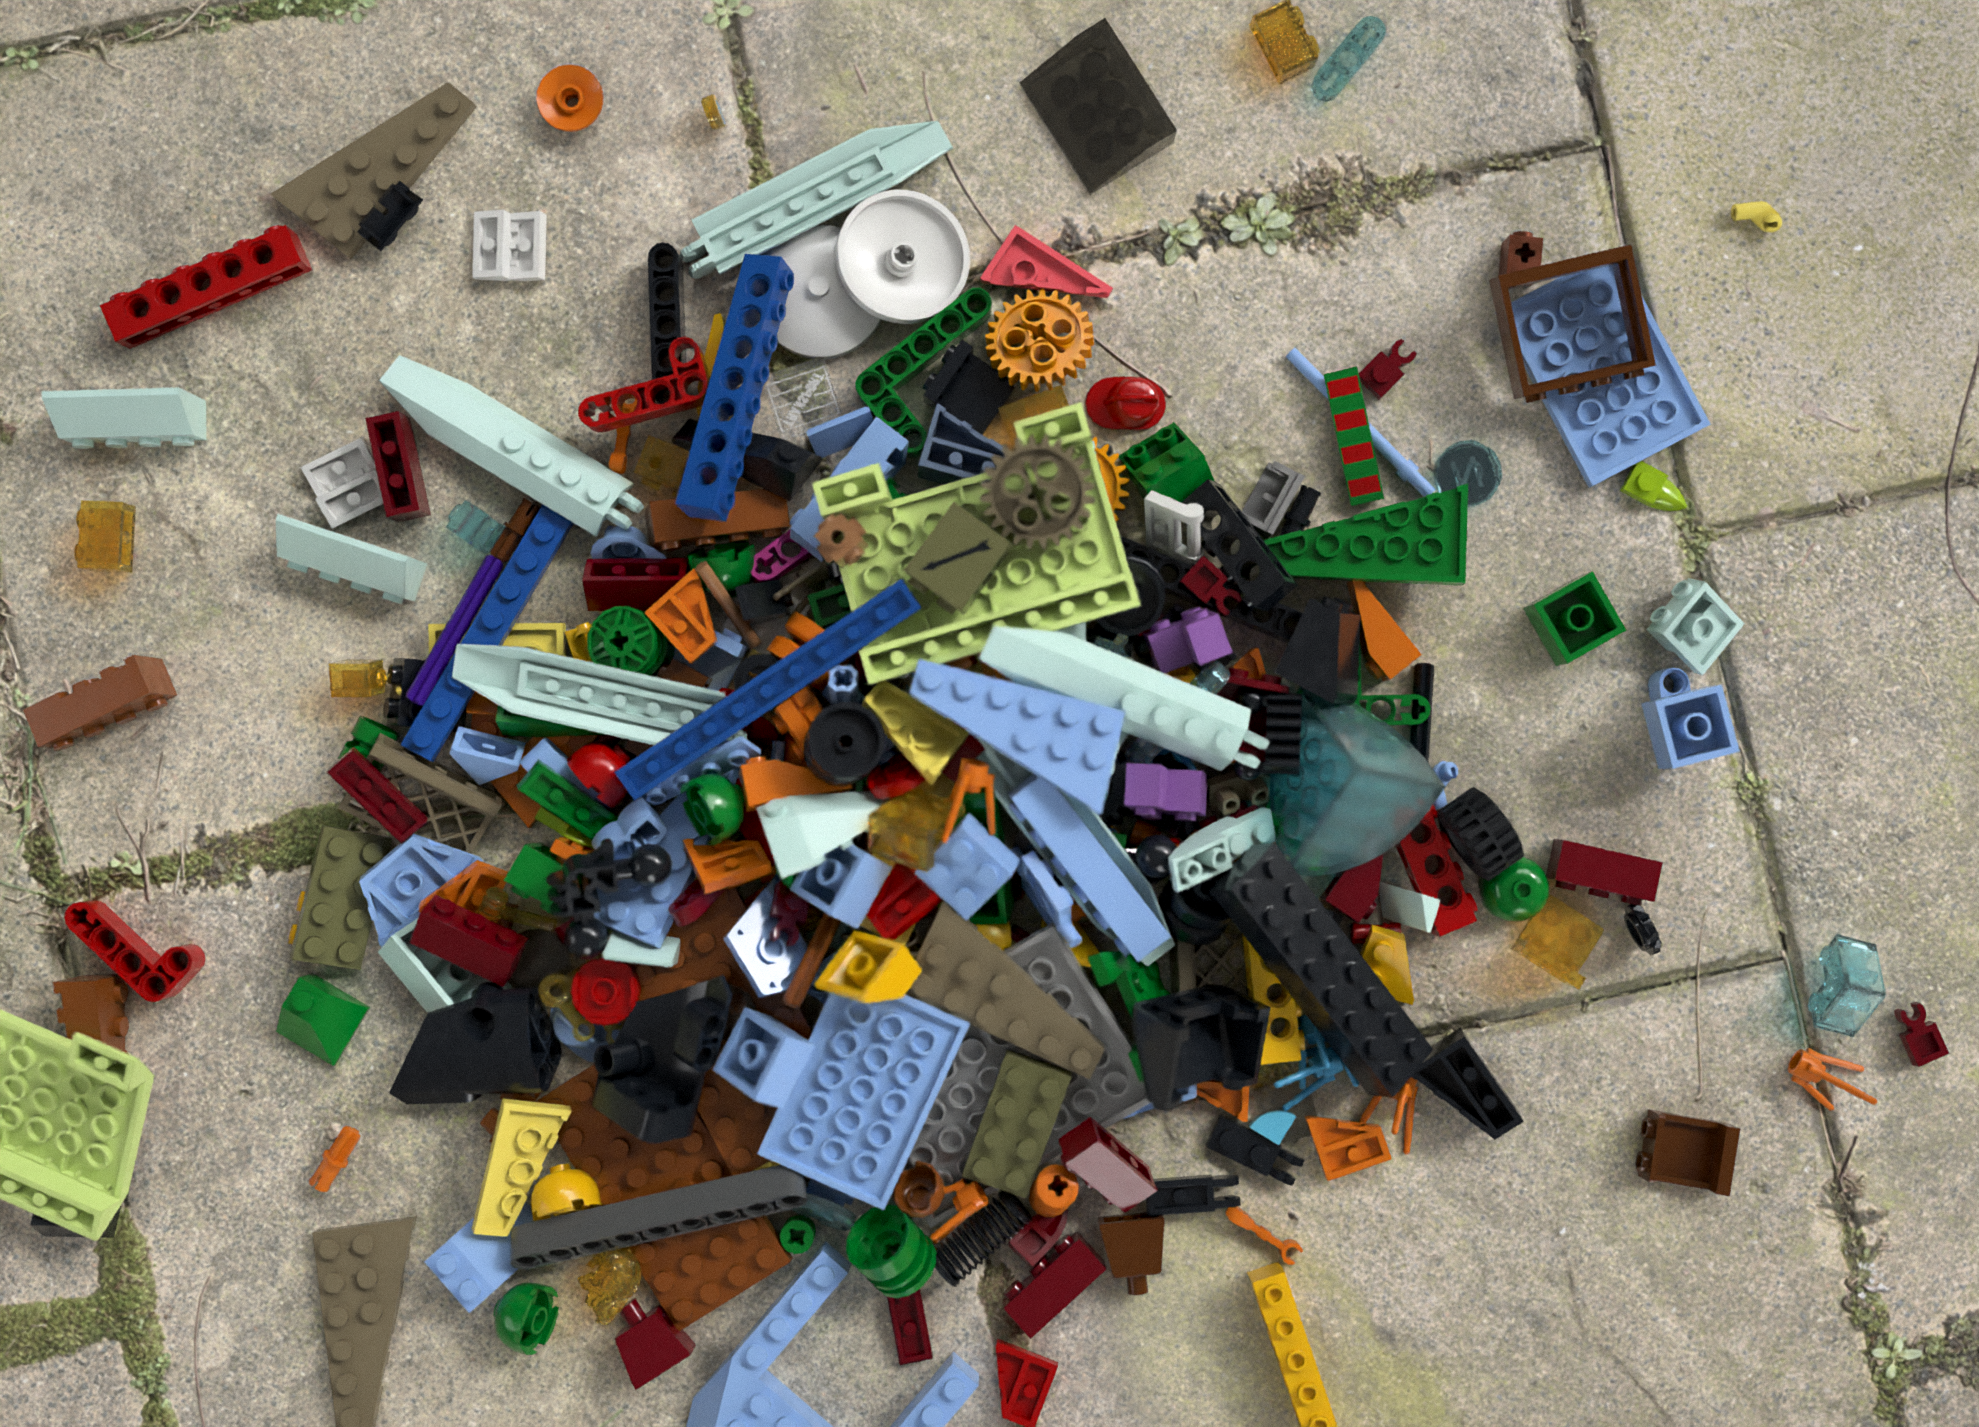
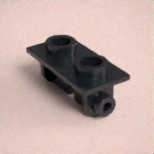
(383, 228)

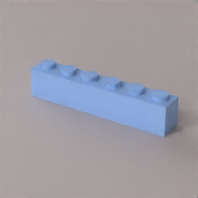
(1089, 865)

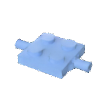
(1049, 899)

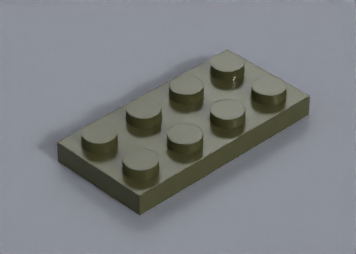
(334, 911)
(1016, 1123)

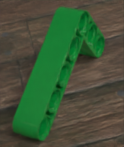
(917, 362)

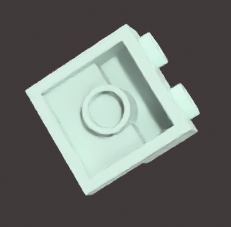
(1695, 624)

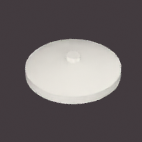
(902, 256)
(819, 311)

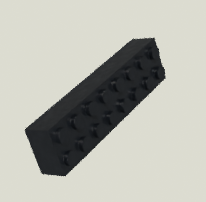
(1321, 969)

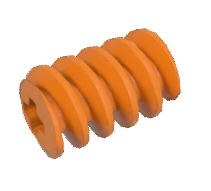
(1045, 1201)

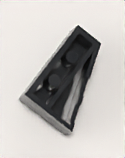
(1465, 1082)

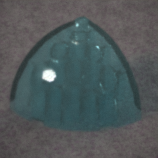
(1355, 789)

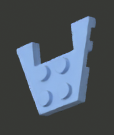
(766, 963)

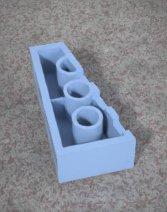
(876, 445)

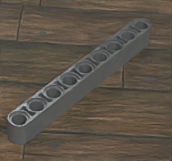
(656, 1216)

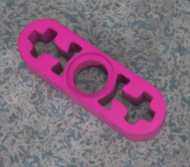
(766, 557)

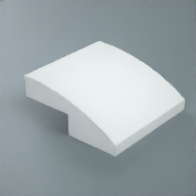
(509, 246)
(345, 482)

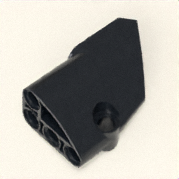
(481, 1047)
(660, 1061)

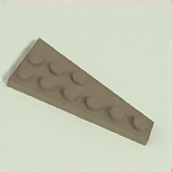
(350, 182)
(992, 992)
(360, 1300)

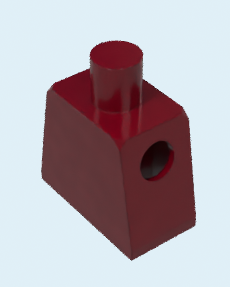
(650, 1343)

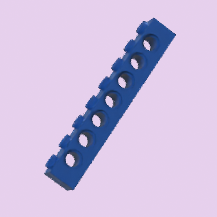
(731, 368)

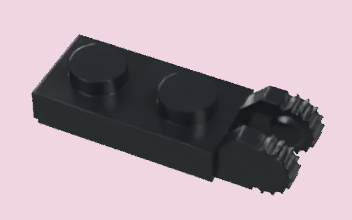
(1251, 1149)
(1190, 1195)

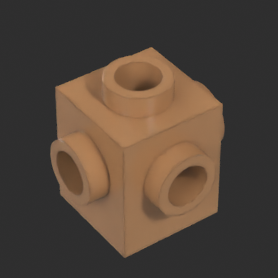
(852, 546)

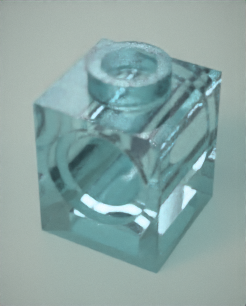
(474, 526)

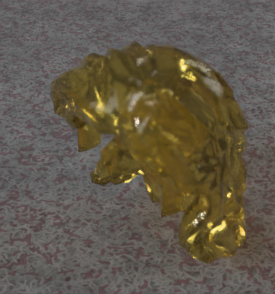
(611, 1283)

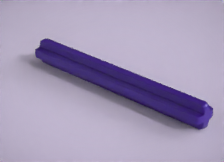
(454, 630)

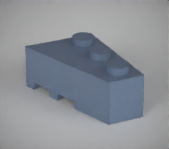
(955, 450)

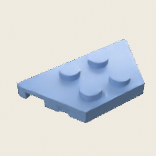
(406, 878)

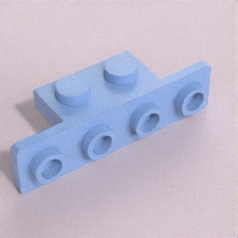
(718, 761)

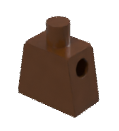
(1133, 1247)

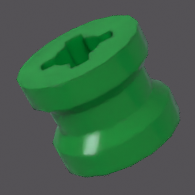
(802, 1228)

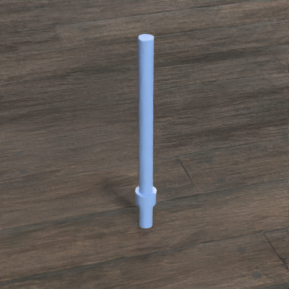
(1405, 469)

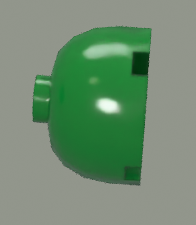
(729, 562)
(713, 806)
(1516, 892)
(526, 1316)

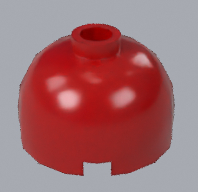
(595, 768)

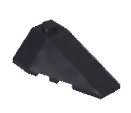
(767, 461)

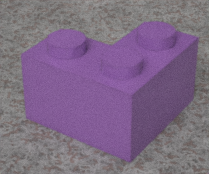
(1194, 638)
(1159, 791)

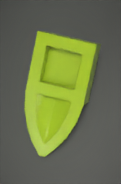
(1652, 488)
(562, 827)

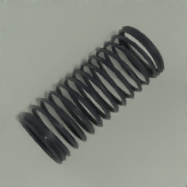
(949, 1272)

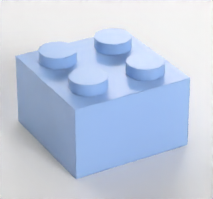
(1690, 727)
(969, 867)
(843, 883)
(763, 1058)

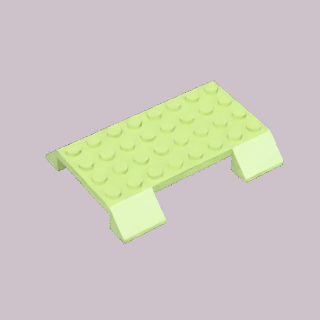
(1030, 588)
(68, 1124)

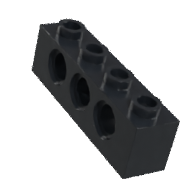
(1273, 579)

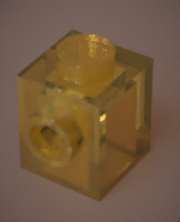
(357, 678)

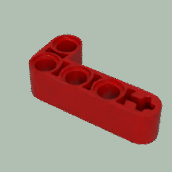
(646, 391)
(130, 943)

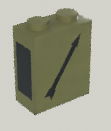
(957, 559)

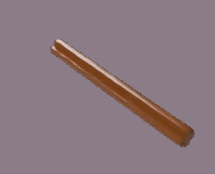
(815, 952)

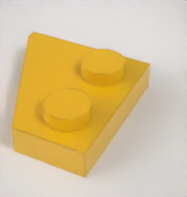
(1388, 958)

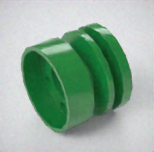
(646, 644)
(891, 1251)

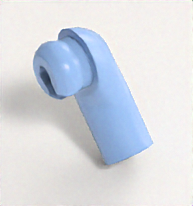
(1445, 772)

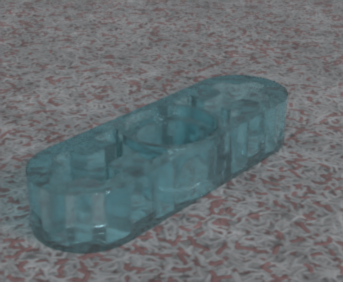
(1347, 45)

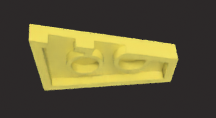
(915, 729)

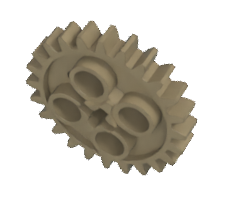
(1067, 481)

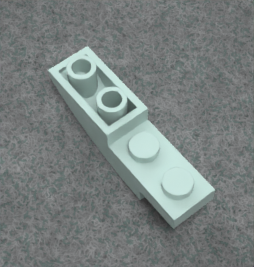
(1217, 845)

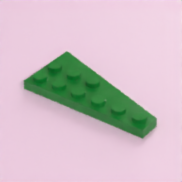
(1391, 544)

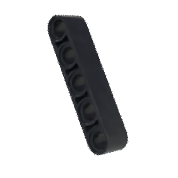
(665, 311)

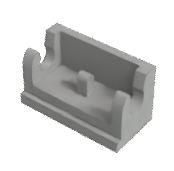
(1271, 498)

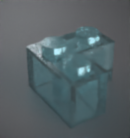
(1850, 987)

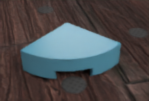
(1273, 1124)

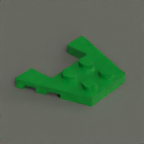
(1134, 981)

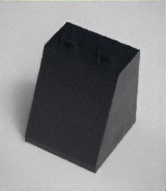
(1325, 651)

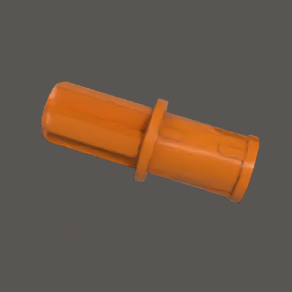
(335, 1159)

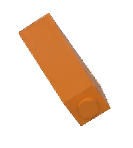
(1381, 638)
(777, 779)

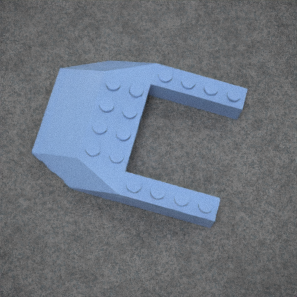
(751, 1396)

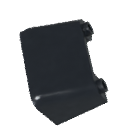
(1198, 1039)

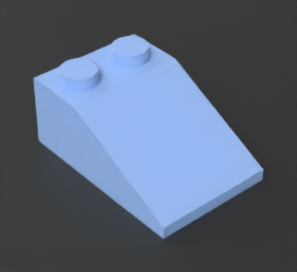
(475, 1263)

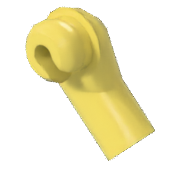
(1759, 213)

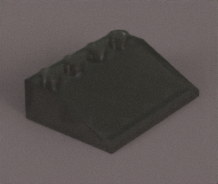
(1098, 107)

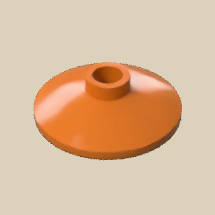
(567, 83)

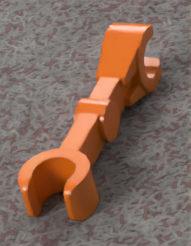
(618, 458)
(1243, 1220)

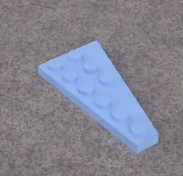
(1042, 731)
(644, 910)

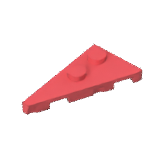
(1034, 265)

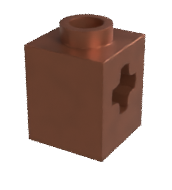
(1529, 248)

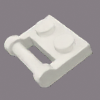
(1163, 527)

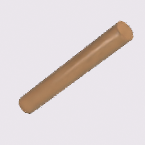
(727, 604)

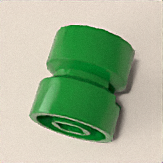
(365, 734)

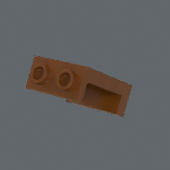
(1688, 1151)

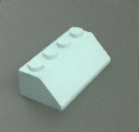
(126, 416)
(349, 559)
(427, 976)

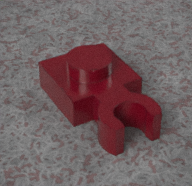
(1383, 371)
(1206, 582)
(789, 910)
(1922, 1039)

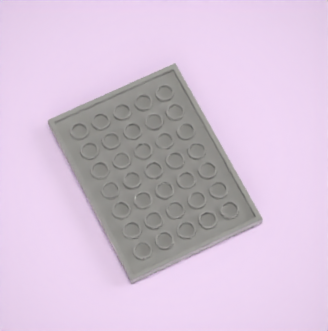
(961, 1101)

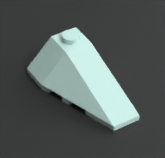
(811, 825)

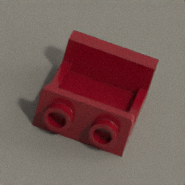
(1257, 722)

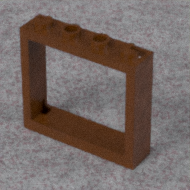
(1632, 311)

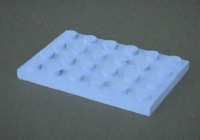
(1578, 328)
(864, 1093)

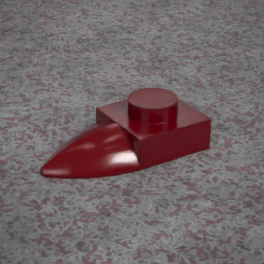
(1038, 1237)

